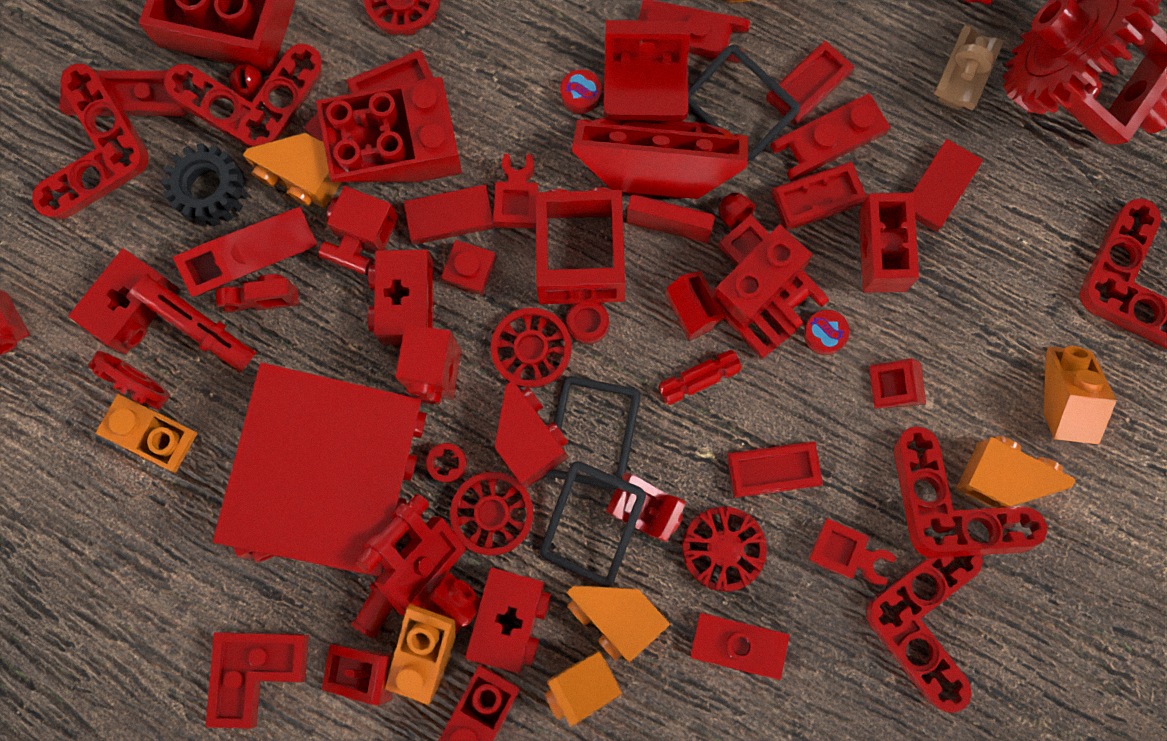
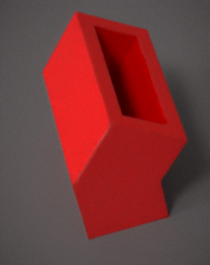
(694, 304)

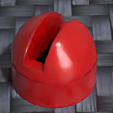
(253, 80)
(735, 209)

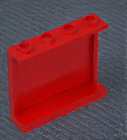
(318, 467)

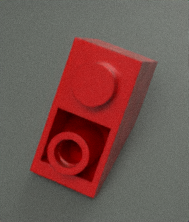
(525, 440)
(481, 708)

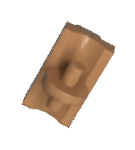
(967, 69)

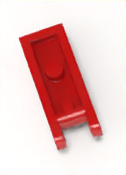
(708, 29)
(833, 135)
(743, 241)

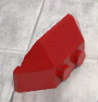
(660, 156)

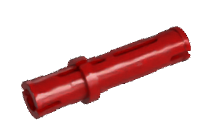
(196, 325)

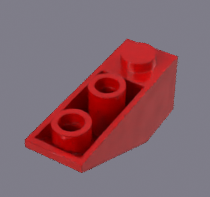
(244, 251)

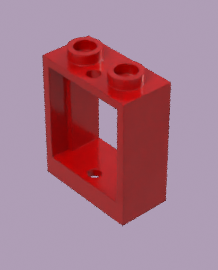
(579, 285)

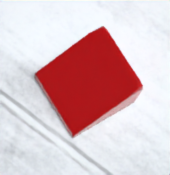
(897, 384)

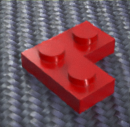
(238, 667)

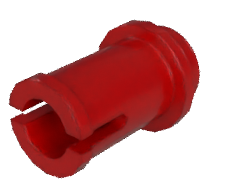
(372, 613)

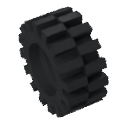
(189, 169)

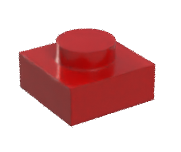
(468, 267)

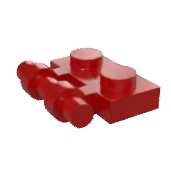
(422, 562)

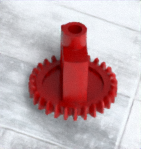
(1074, 45)

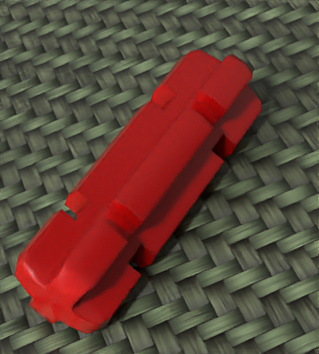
(700, 377)

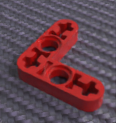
(245, 112)
(104, 157)
(1121, 279)
(943, 518)
(911, 626)

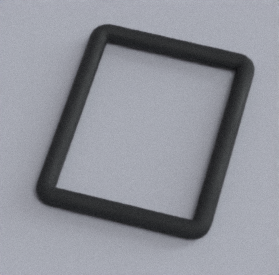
(788, 99)
(626, 446)
(626, 536)

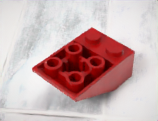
(390, 134)

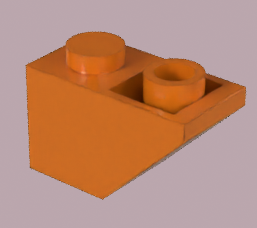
(297, 165)
(1076, 395)
(146, 432)
(1006, 476)
(621, 615)
(421, 654)
(582, 689)

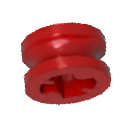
(440, 451)

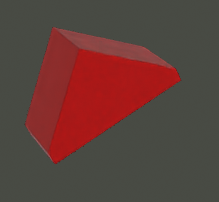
(358, 674)

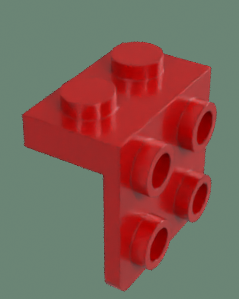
(646, 70)

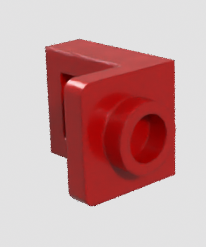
(660, 512)
(453, 600)

